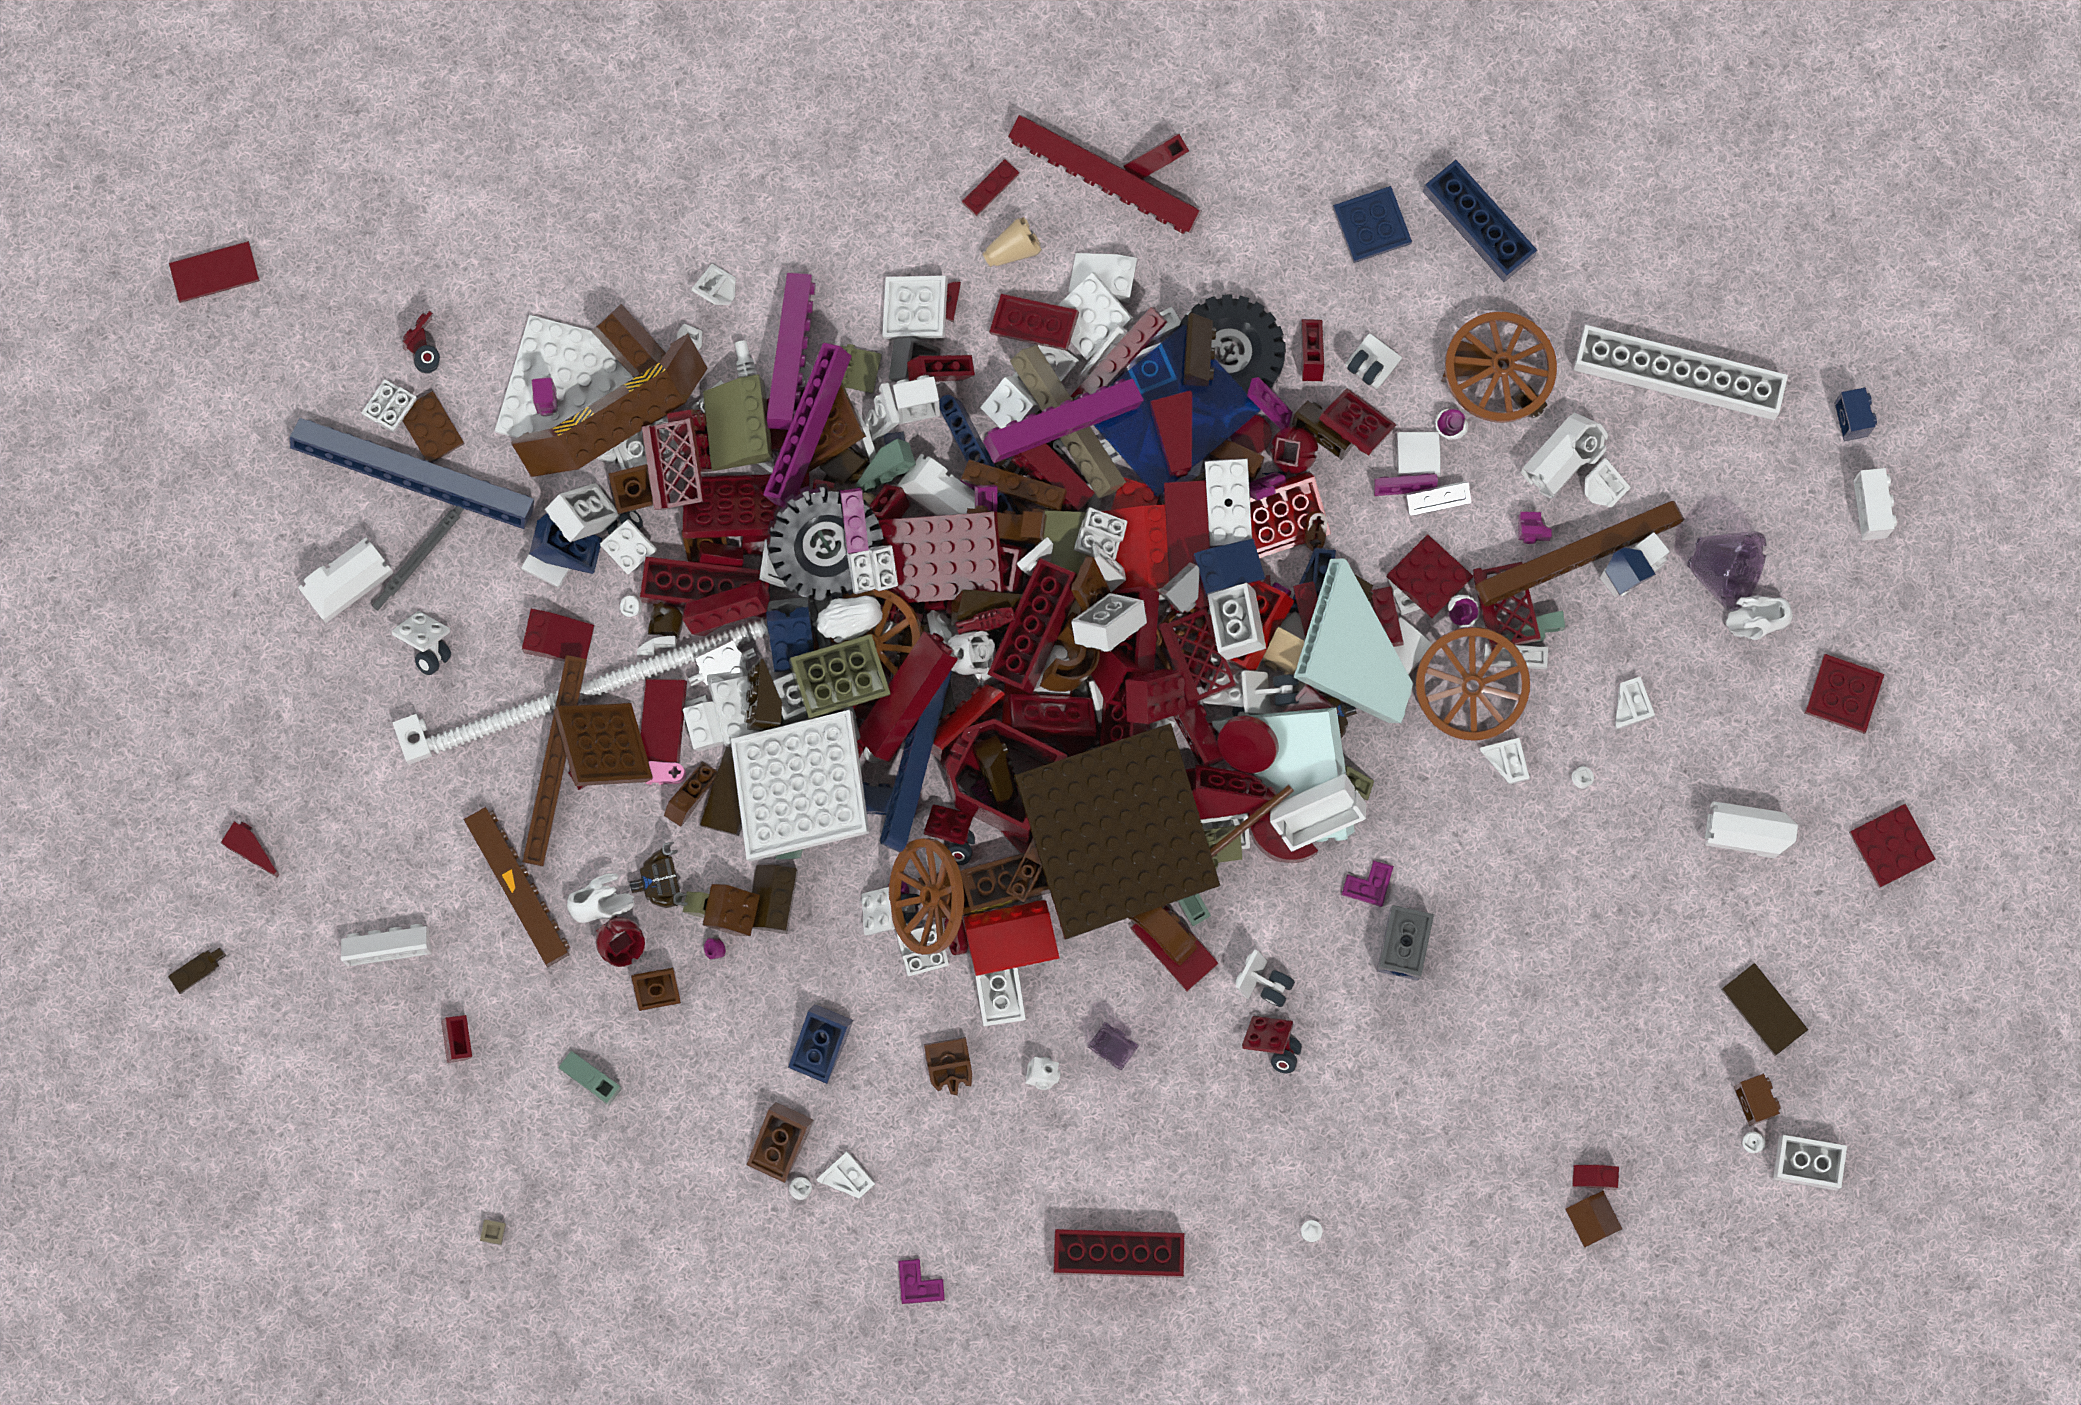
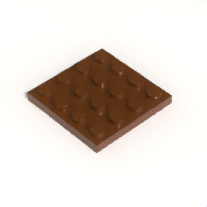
(839, 432)
(603, 744)

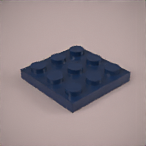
(1372, 224)

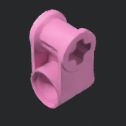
(662, 773)

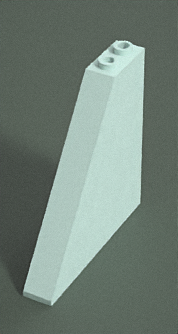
(1350, 651)
(1307, 752)

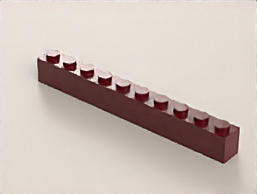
(1105, 174)

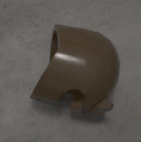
(665, 620)

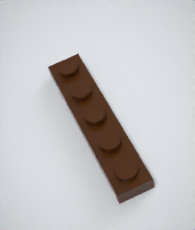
(1014, 485)

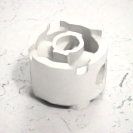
(973, 652)

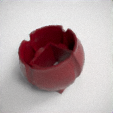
(1305, 453)
(625, 946)

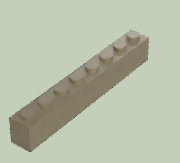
(1082, 444)

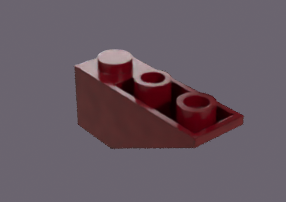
(1157, 157)

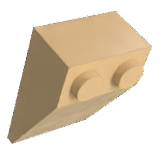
(1283, 652)

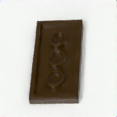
(723, 807)
(1764, 1009)

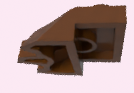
(949, 1064)

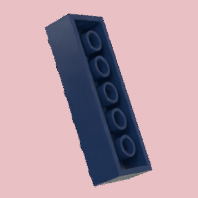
(1480, 220)

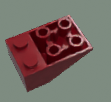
(702, 441)

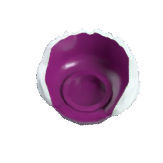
(1451, 424)
(1463, 610)

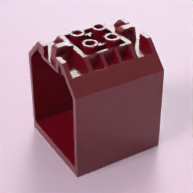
(957, 764)

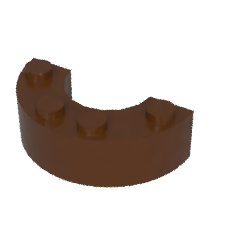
(1020, 529)
(1070, 674)
(1167, 933)

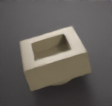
(493, 1232)

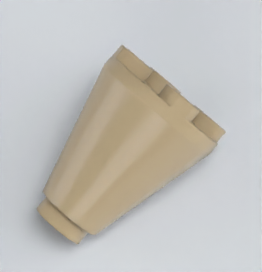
(1013, 244)

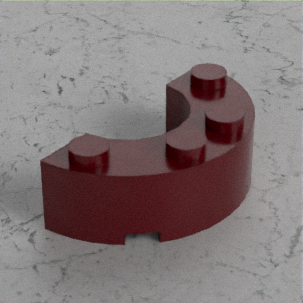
(1273, 845)

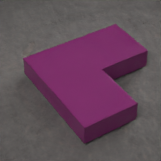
(1265, 485)
(1371, 890)
(914, 1289)

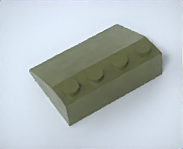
(738, 423)
(1063, 530)
(839, 676)

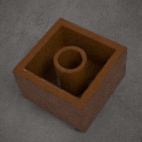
(731, 910)
(1757, 1099)

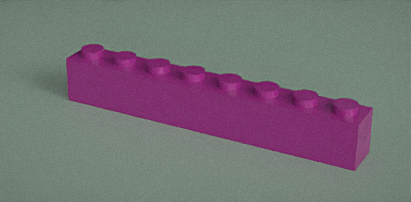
(790, 350)
(1062, 420)
(807, 423)

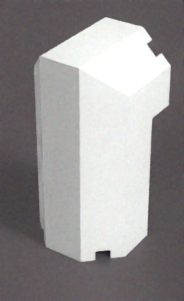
(1571, 446)
(935, 491)
(346, 580)
(1750, 829)

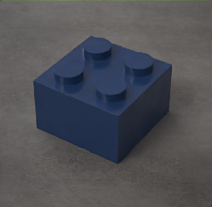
(1855, 414)

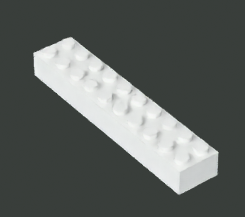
(1680, 372)

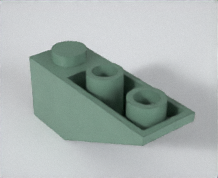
(889, 462)
(590, 1078)

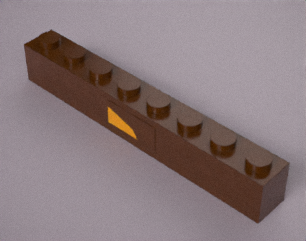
(516, 886)

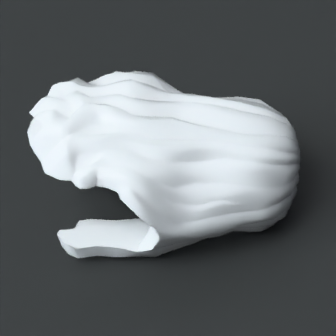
(1759, 616)
(849, 618)
(598, 901)

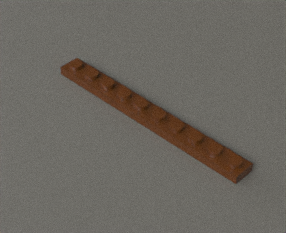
(553, 767)

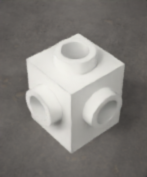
(1042, 1073)

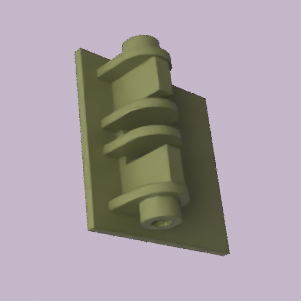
(862, 369)
(1230, 852)

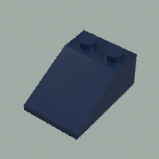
(555, 549)
(1228, 566)
(820, 1043)

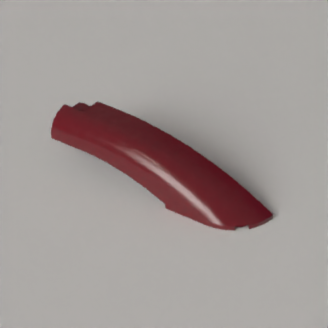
(1226, 792)

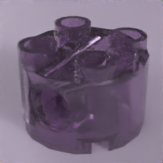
(1113, 1046)

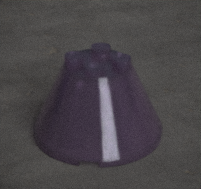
(1729, 565)

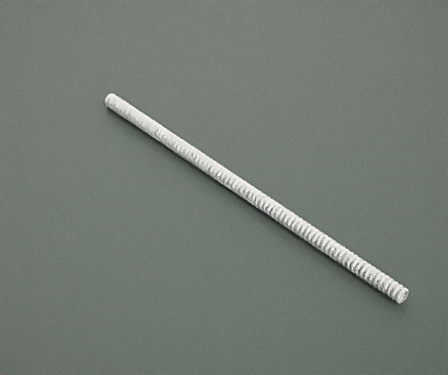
(604, 683)

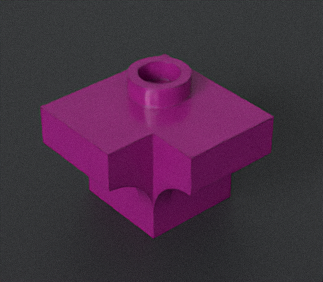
(1532, 529)

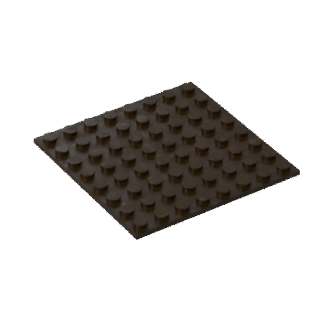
(1117, 830)

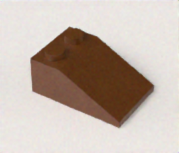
(779, 1141)

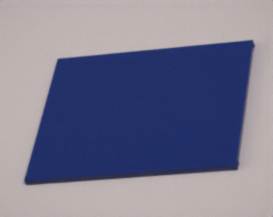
(1216, 411)

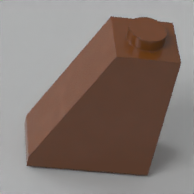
(1463, 371)
(1231, 450)

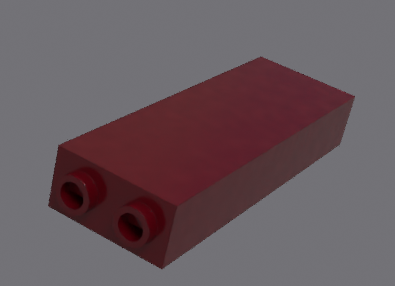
(1186, 529)
(909, 696)

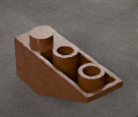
(690, 794)
(1026, 874)

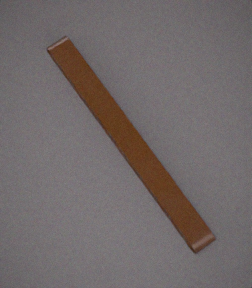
(1579, 553)

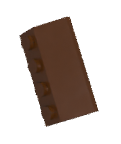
(628, 341)

